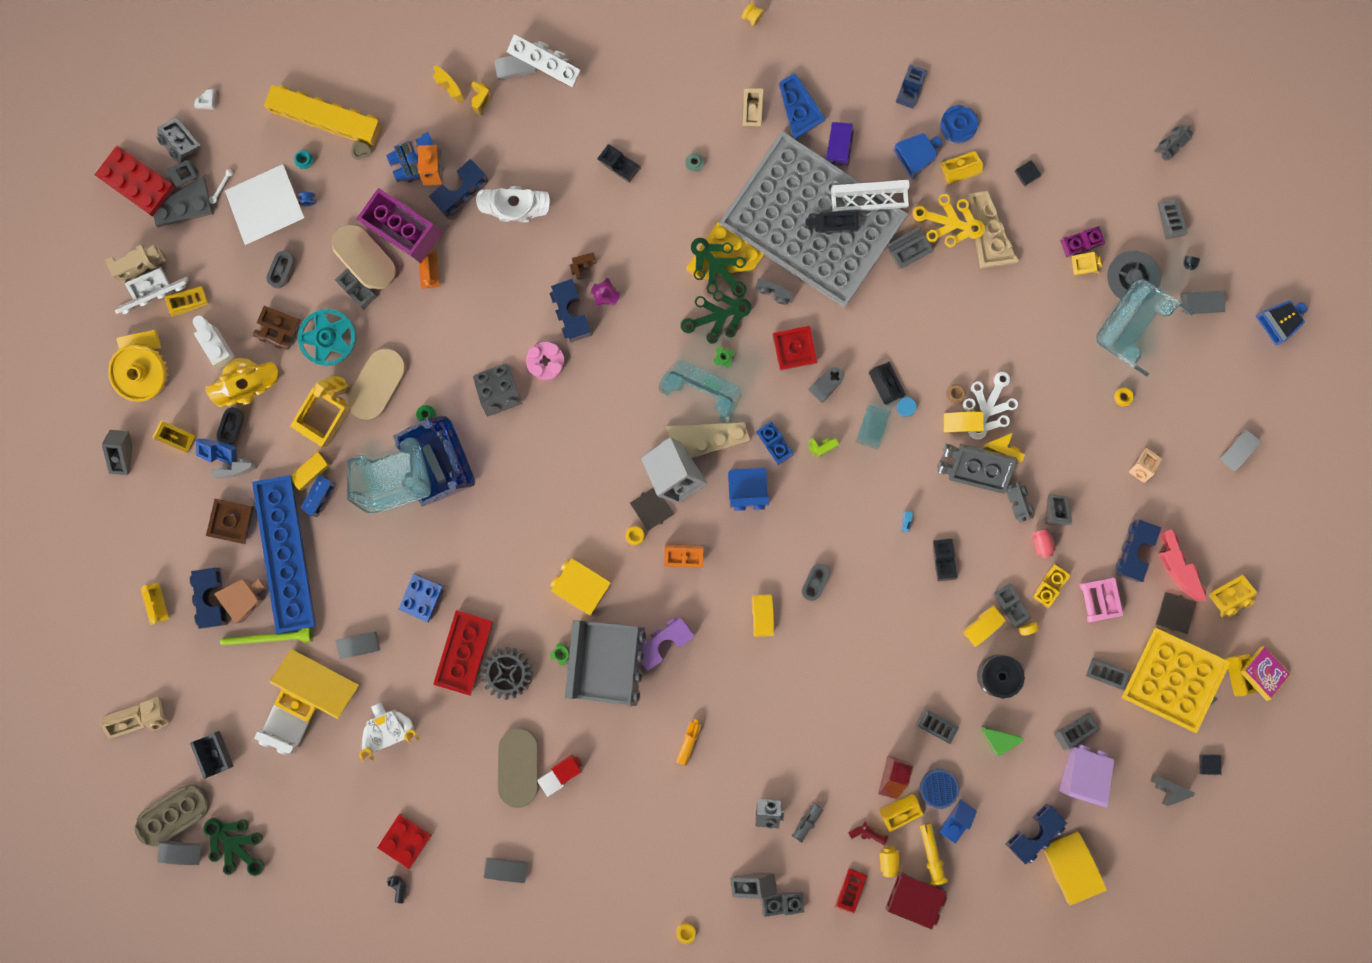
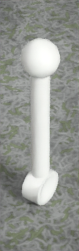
(213, 199)

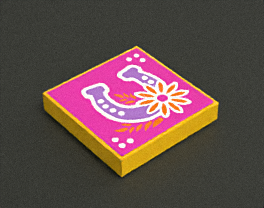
(1265, 673)

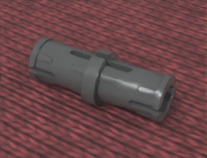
(807, 822)

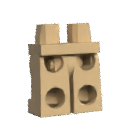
(135, 263)

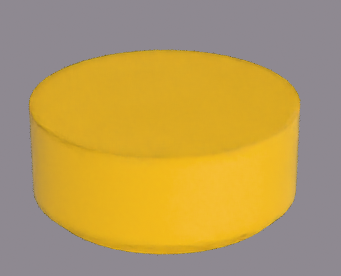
(635, 535)
(1029, 628)
(686, 933)

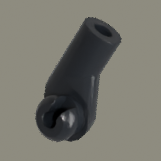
(399, 886)

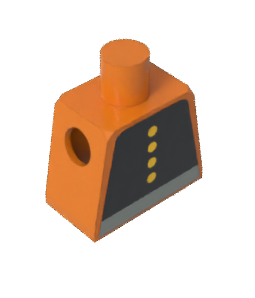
(430, 163)

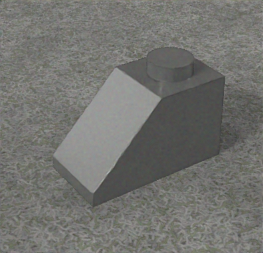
(117, 451)
(753, 885)

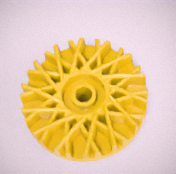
(150, 371)

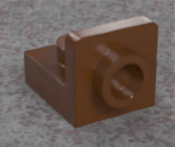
(585, 261)

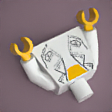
(385, 731)

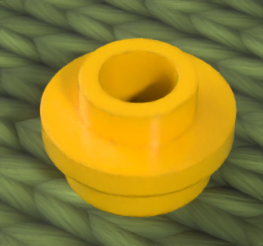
(1129, 396)

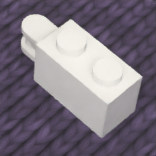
(212, 342)

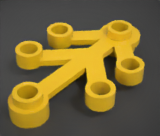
(951, 222)

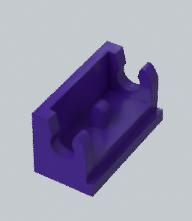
(840, 143)

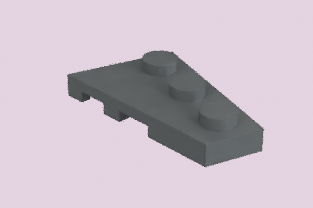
(185, 205)

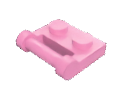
(1107, 597)

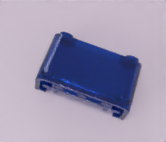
(449, 453)

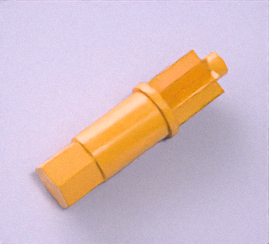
(689, 741)

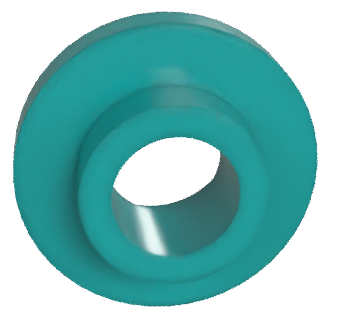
(299, 156)

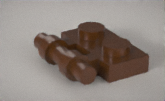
(278, 322)

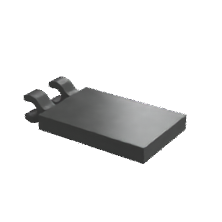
(978, 467)

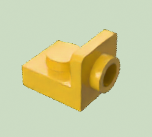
(481, 99)
(1086, 263)

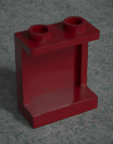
(916, 901)

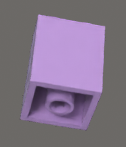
(1088, 775)

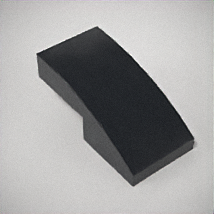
(618, 163)
(944, 559)

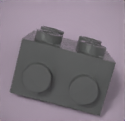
(497, 390)

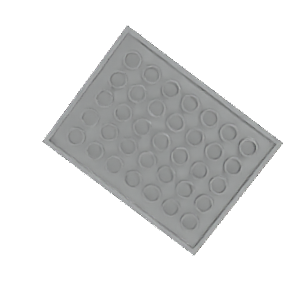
(795, 186)

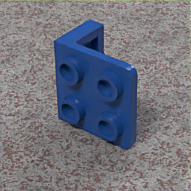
(748, 489)

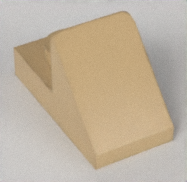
(752, 106)

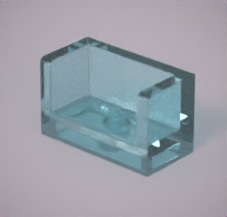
(872, 426)

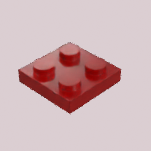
(794, 348)
(404, 841)

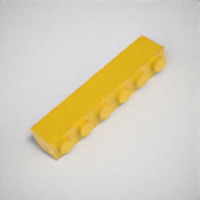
(323, 115)

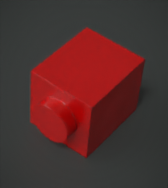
(567, 769)

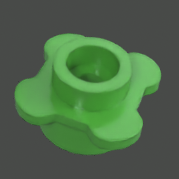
(724, 362)
(556, 654)

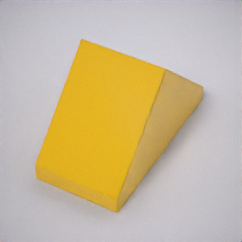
(173, 436)

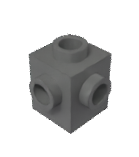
(769, 813)

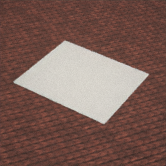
(264, 204)

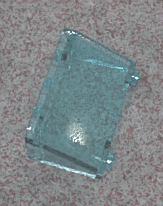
(725, 392)
(388, 480)

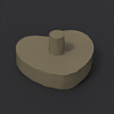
(360, 149)

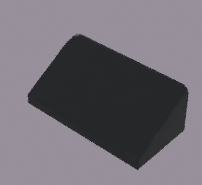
(886, 383)

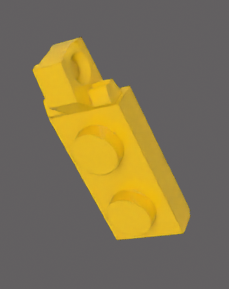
(331, 387)

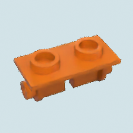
(429, 271)

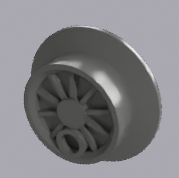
(1128, 269)

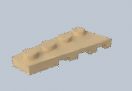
(993, 245)
(708, 438)

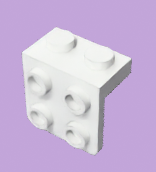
(282, 731)

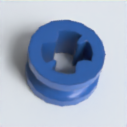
(306, 199)

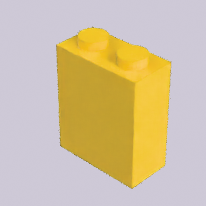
(580, 586)

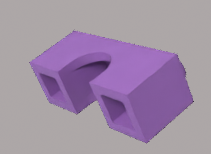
(676, 631)

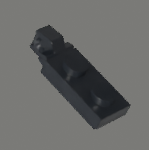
(833, 222)

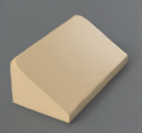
(122, 722)

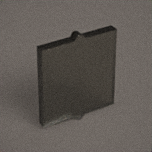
(651, 509)
(1176, 613)

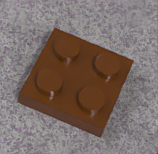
(229, 521)

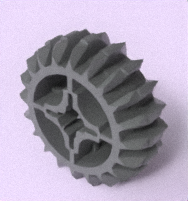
(512, 680)

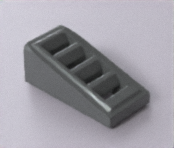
(1167, 227)
(1124, 678)
(924, 717)
(1067, 739)

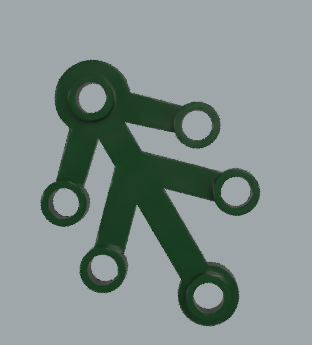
(715, 264)
(718, 315)
(231, 845)

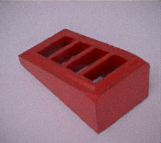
(850, 909)

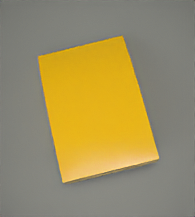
(1074, 868)

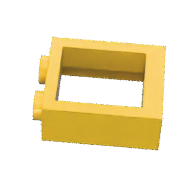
(310, 432)

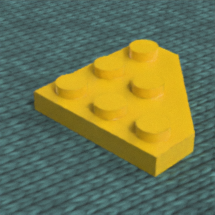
(721, 235)

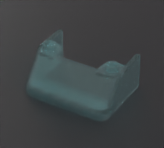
(1133, 317)

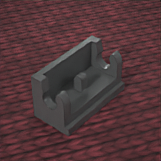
(1204, 301)

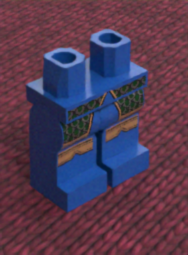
(407, 156)

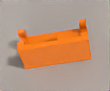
(683, 555)

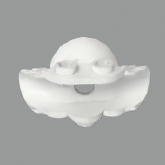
(496, 203)

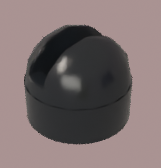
(1191, 262)

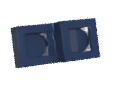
(911, 86)

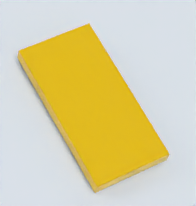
(314, 684)

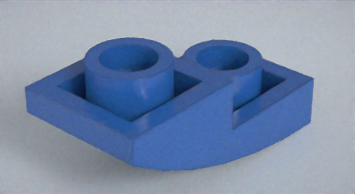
(774, 443)

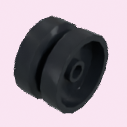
(1004, 687)

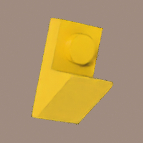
(1001, 446)

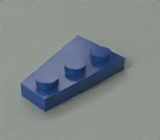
(799, 107)

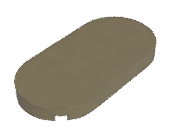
(517, 768)
(171, 815)

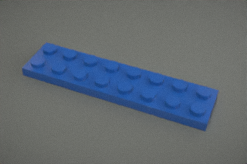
(284, 554)

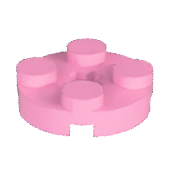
(538, 369)

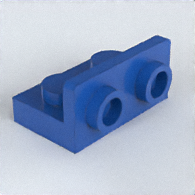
(318, 496)

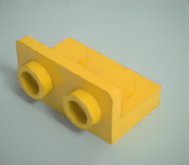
(1233, 596)

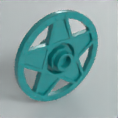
(326, 337)

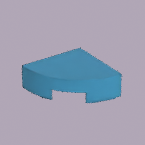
(907, 518)

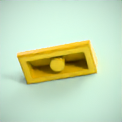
(962, 167)
(309, 471)
(1239, 683)
(295, 706)
(901, 812)

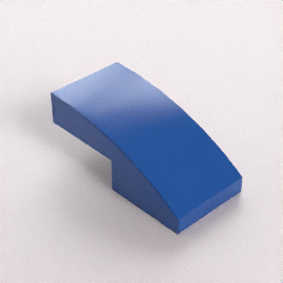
(212, 450)

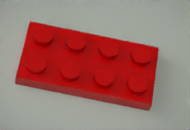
(134, 180)
(463, 652)

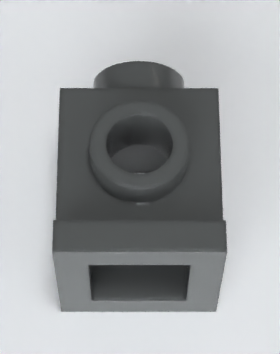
(175, 171)

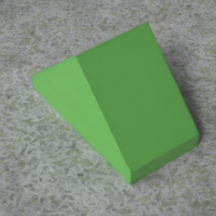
(1000, 741)

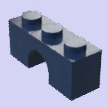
(449, 201)
(564, 295)
(1130, 565)
(203, 583)
(1049, 825)

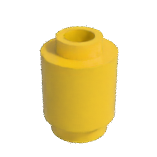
(890, 861)

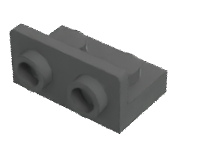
(176, 140)

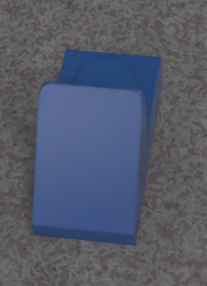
(958, 821)

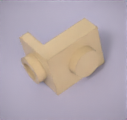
(152, 714)

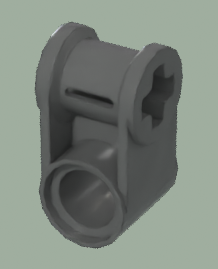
(825, 386)

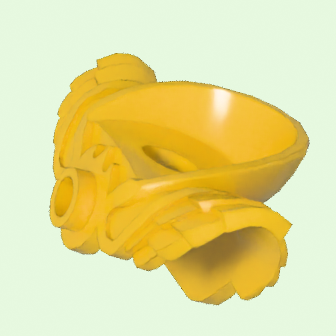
(259, 379)

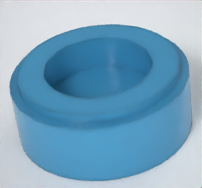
(906, 407)

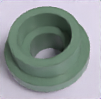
(691, 167)

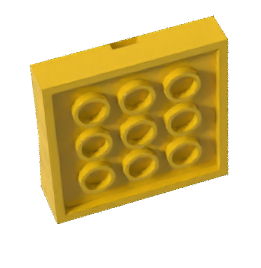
(1175, 680)

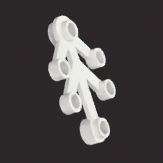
(988, 408)

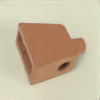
(241, 598)

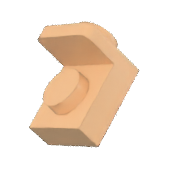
(1145, 465)

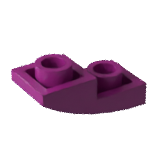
(1082, 241)

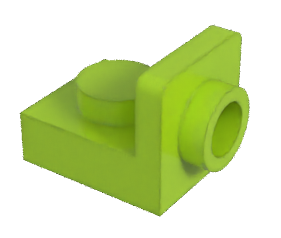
(826, 446)

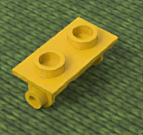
(154, 603)

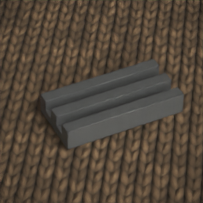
(434, 464)

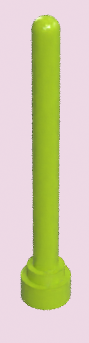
(303, 634)

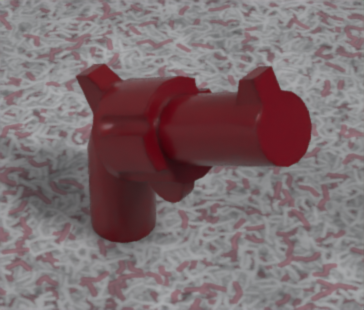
(868, 832)

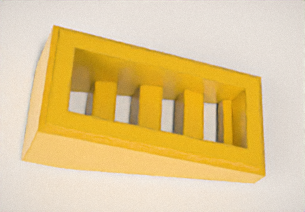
(188, 307)

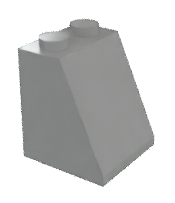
(672, 471)

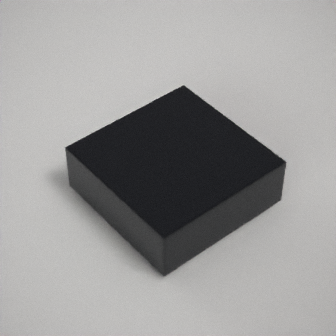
(1028, 173)
(1210, 764)

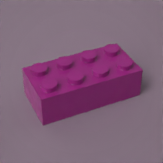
(399, 225)

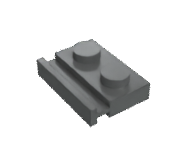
(909, 248)

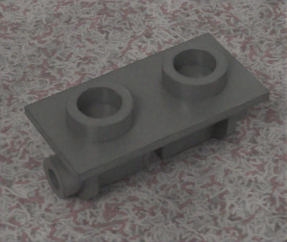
(1180, 135)
(1024, 508)

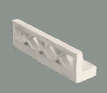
(873, 189)

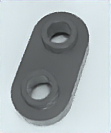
(278, 269)
(815, 582)

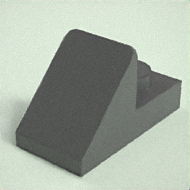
(1174, 793)

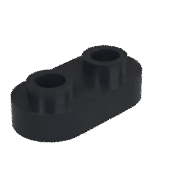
(228, 425)

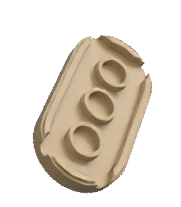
(363, 257)
(376, 384)

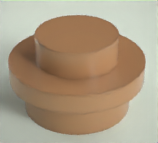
(955, 393)

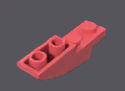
(1182, 574)

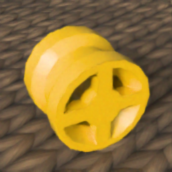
(753, 13)

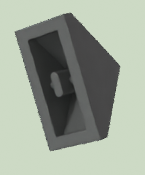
(1058, 511)

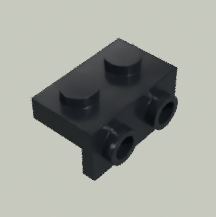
(211, 754)

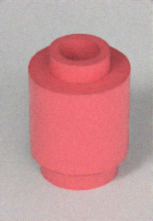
(1044, 543)

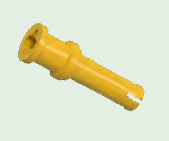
(935, 865)

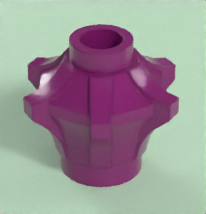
(605, 293)

